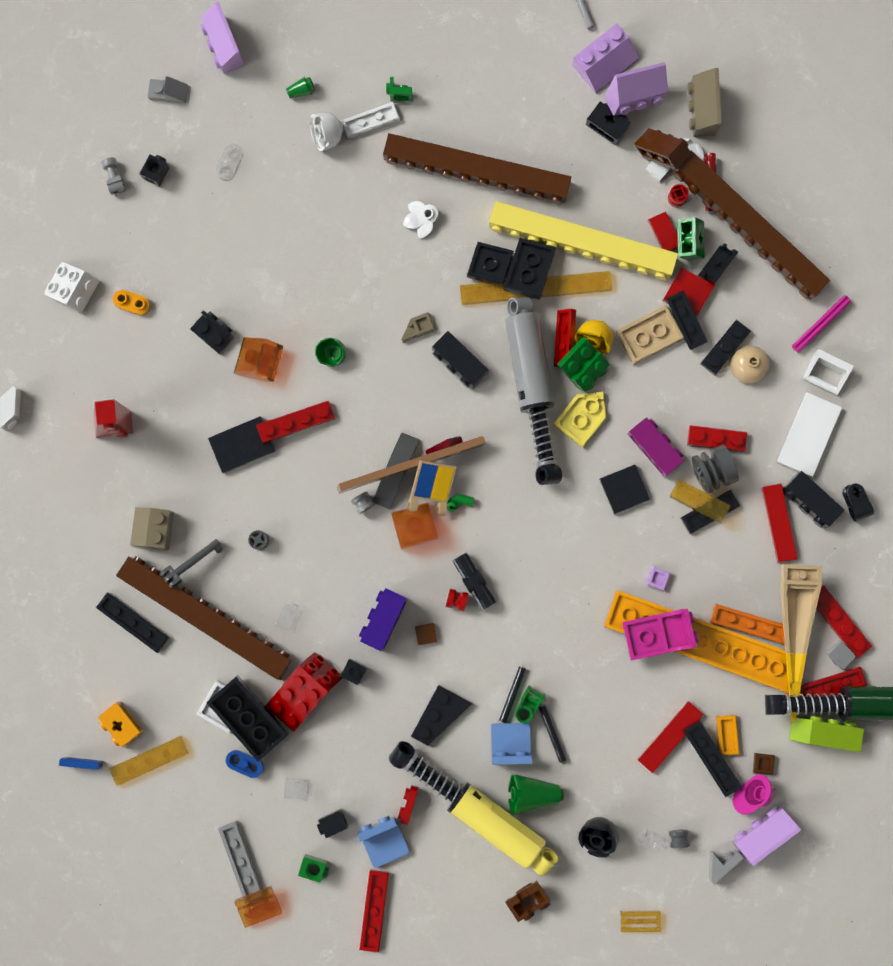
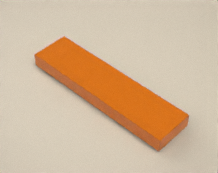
(748, 623)

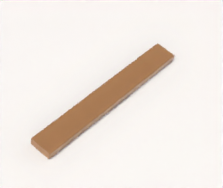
(409, 465)

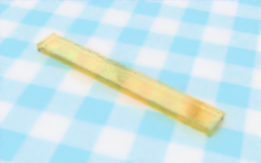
(554, 286)

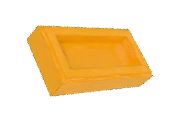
(727, 735)

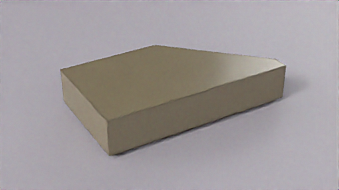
(418, 326)

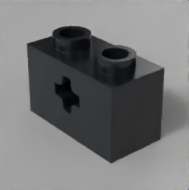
(613, 131)

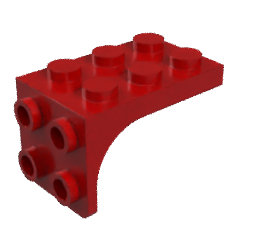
(303, 691)

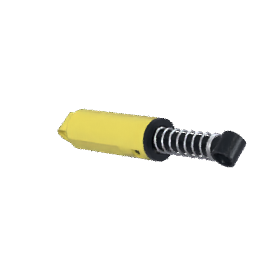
(480, 814)

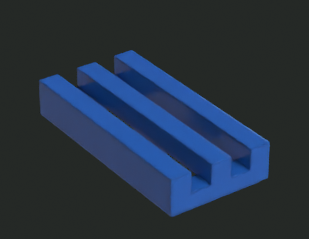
(80, 763)

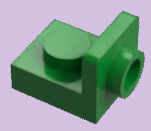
(399, 93)

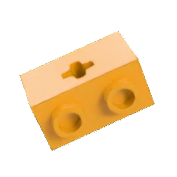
(130, 728)

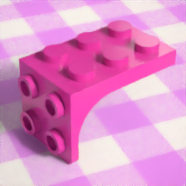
(660, 634)

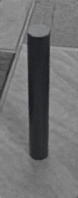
(512, 694)
(552, 734)

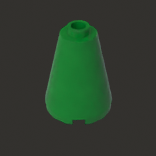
(532, 794)

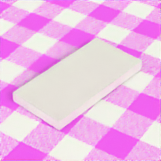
(809, 434)

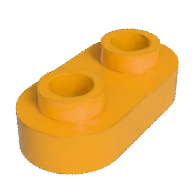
(131, 301)

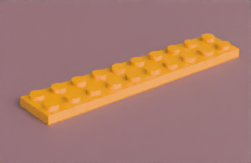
(715, 646)

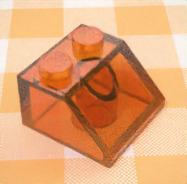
(258, 359)
(414, 527)

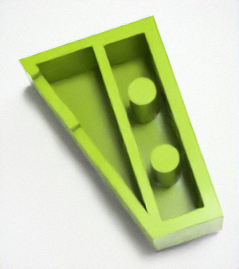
(827, 733)

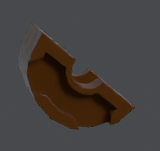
(528, 900)

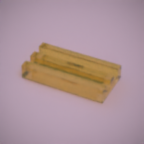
(623, 921)

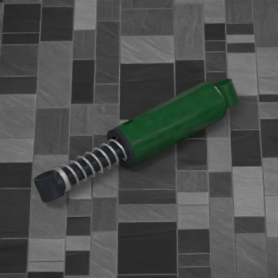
(851, 702)

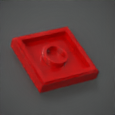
(694, 287)

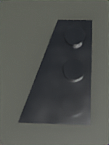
(439, 714)

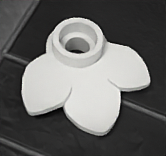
(418, 218)

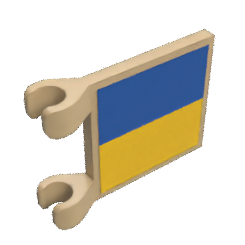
(432, 483)

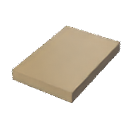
(650, 334)

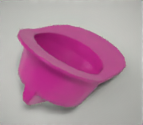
(753, 795)

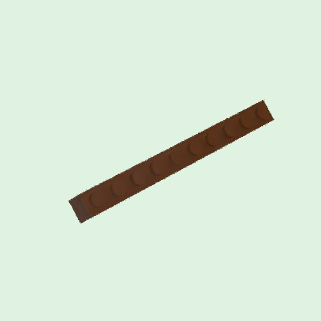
(476, 168)
(751, 226)
(205, 618)

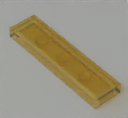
(148, 761)

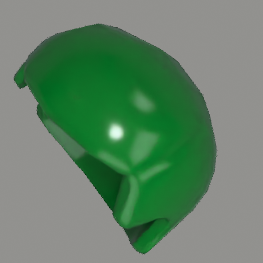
(330, 352)

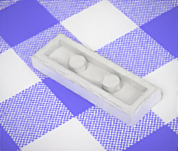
(370, 120)

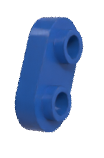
(244, 764)

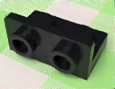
(212, 332)

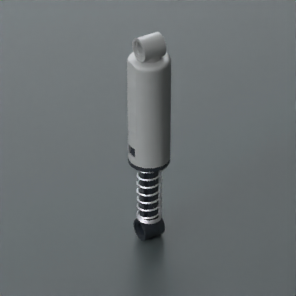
(532, 382)

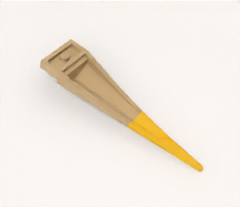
(799, 599)

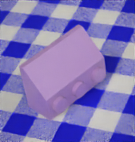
(221, 39)
(605, 58)
(637, 89)
(765, 835)

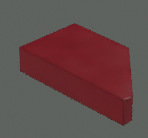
(445, 444)

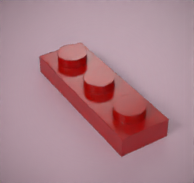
(564, 333)
(715, 437)

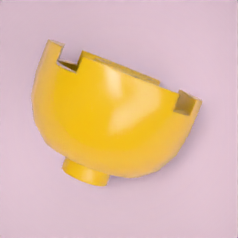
(598, 334)

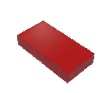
(664, 231)

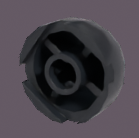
(599, 837)

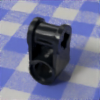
(858, 504)

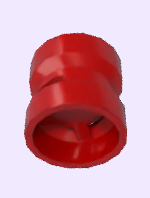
(674, 198)
(461, 599)

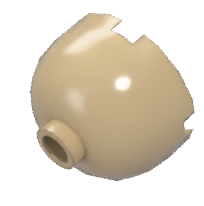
(744, 370)

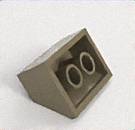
(705, 103)

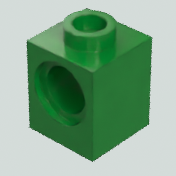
(305, 868)

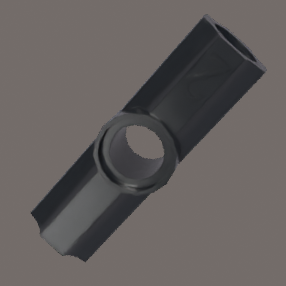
(474, 581)

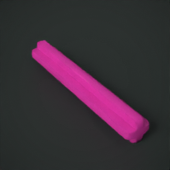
(827, 318)

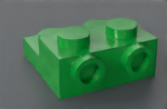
(584, 365)

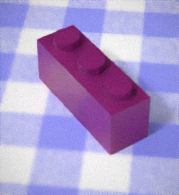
(656, 446)

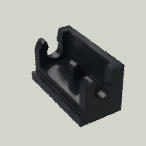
(717, 264)

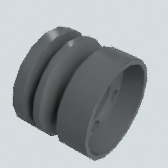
(719, 467)

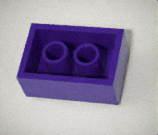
(383, 619)

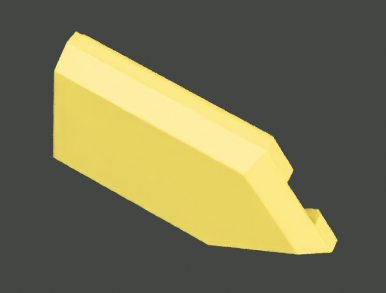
(582, 417)

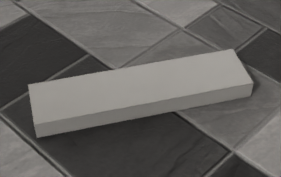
(239, 858)

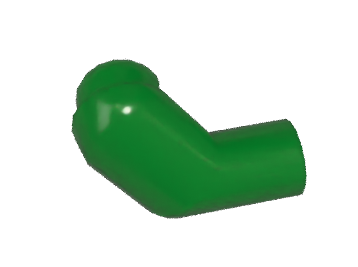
(458, 500)

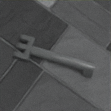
(174, 574)

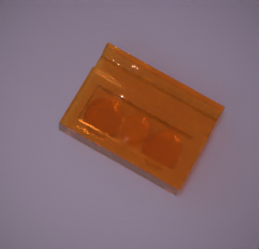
(258, 906)

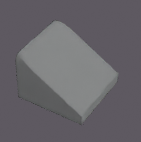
(841, 655)

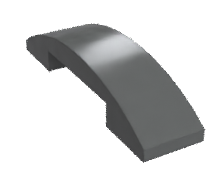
(388, 487)

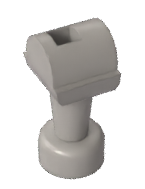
(115, 182)

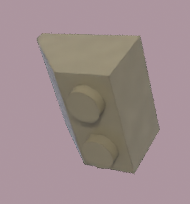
(152, 528)

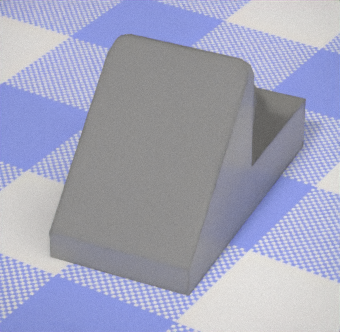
(168, 90)
(720, 869)

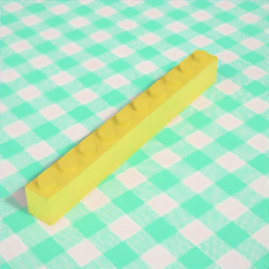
(583, 240)

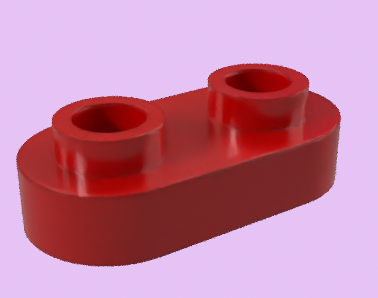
(410, 796)

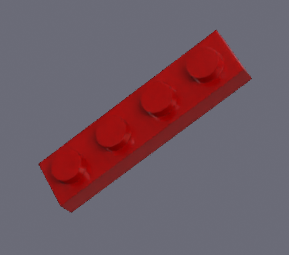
(295, 422)
(841, 623)

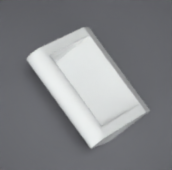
(831, 362)

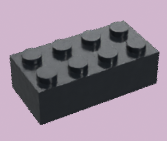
(247, 718)

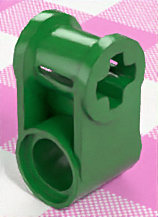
(529, 703)

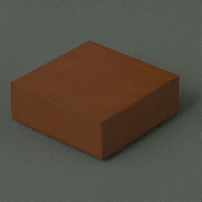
(425, 634)
(763, 763)

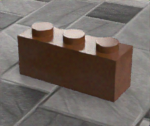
(663, 148)

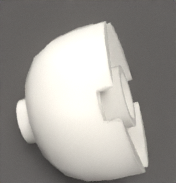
(326, 130)

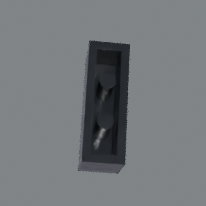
(459, 360)
(812, 500)

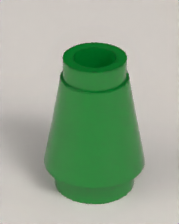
(301, 88)

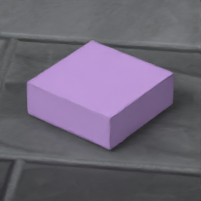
(658, 578)

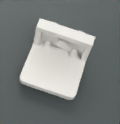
(71, 287)

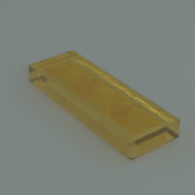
(700, 501)

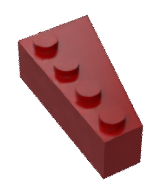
(112, 419)

